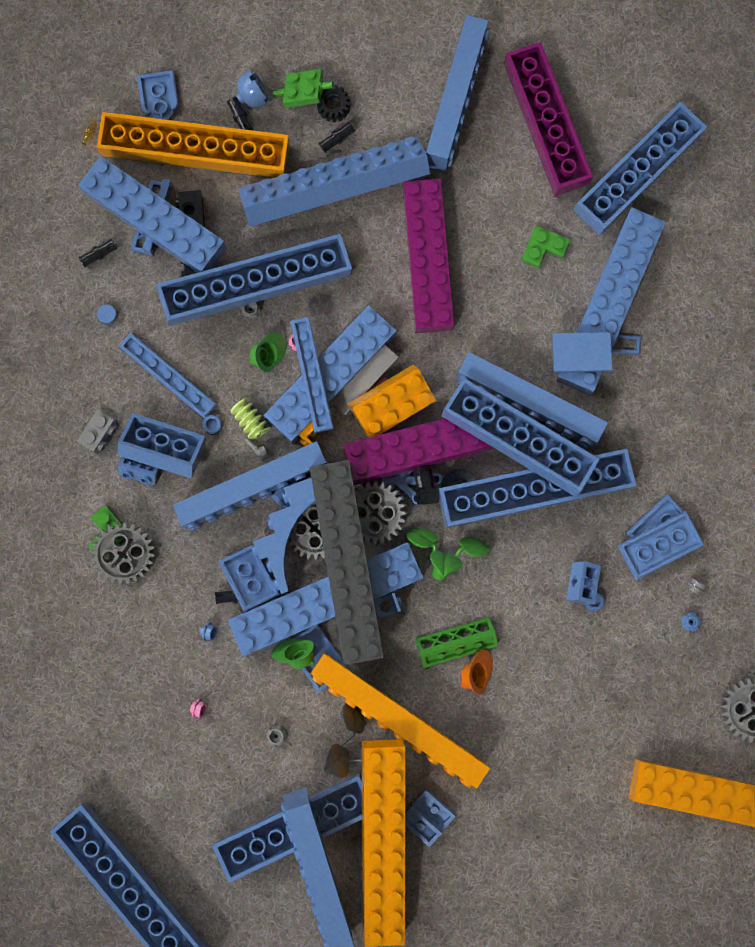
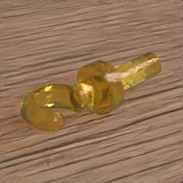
(87, 132)

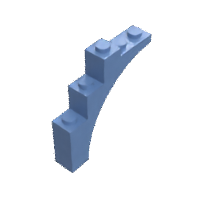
(274, 546)

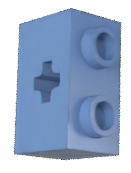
(583, 583)

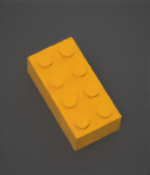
(392, 401)

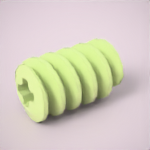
(249, 419)

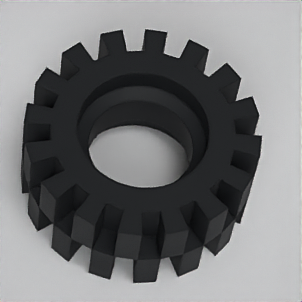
(334, 113)

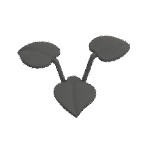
(336, 758)

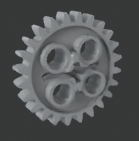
(388, 499)
(304, 541)
(107, 544)
(740, 695)

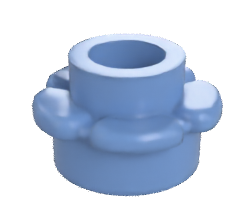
(686, 622)
(208, 632)

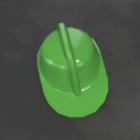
(268, 352)
(294, 652)

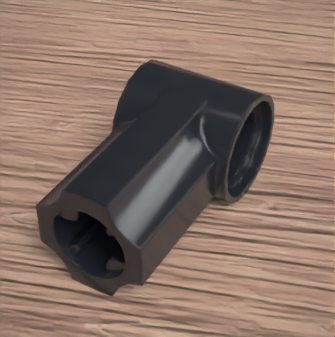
(426, 491)

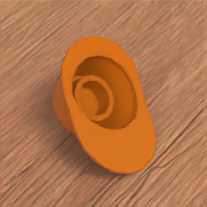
(477, 673)

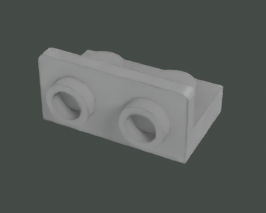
(98, 431)

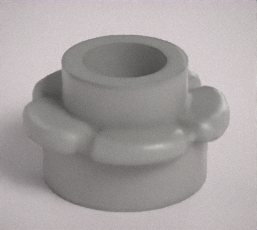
(251, 314)
(696, 586)
(276, 741)

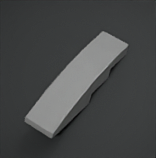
(366, 378)

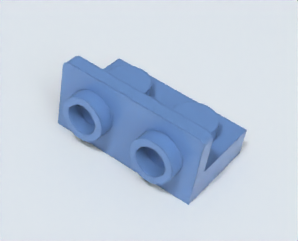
(138, 471)

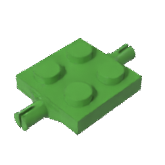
(303, 88)

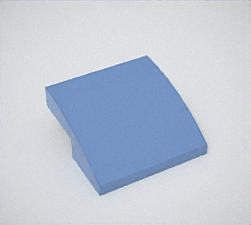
(428, 817)

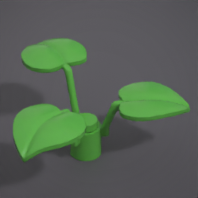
(443, 562)

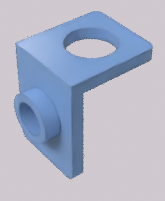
(395, 602)

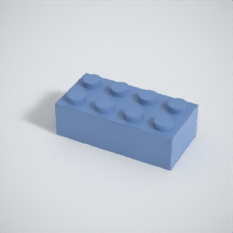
(161, 445)

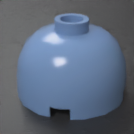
(252, 90)

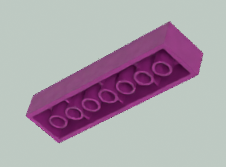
(547, 119)
(428, 256)
(410, 449)

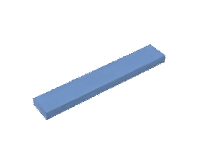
(311, 374)
(167, 375)

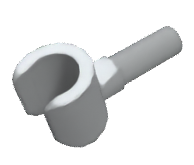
(260, 452)

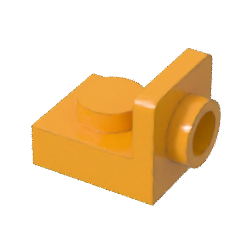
(306, 434)

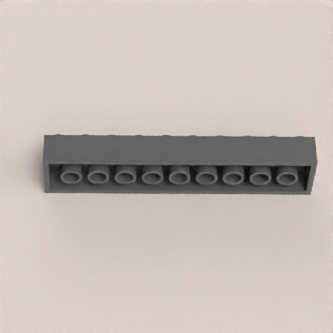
(346, 562)

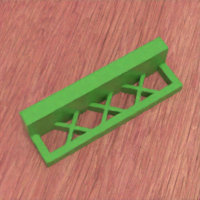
(458, 645)

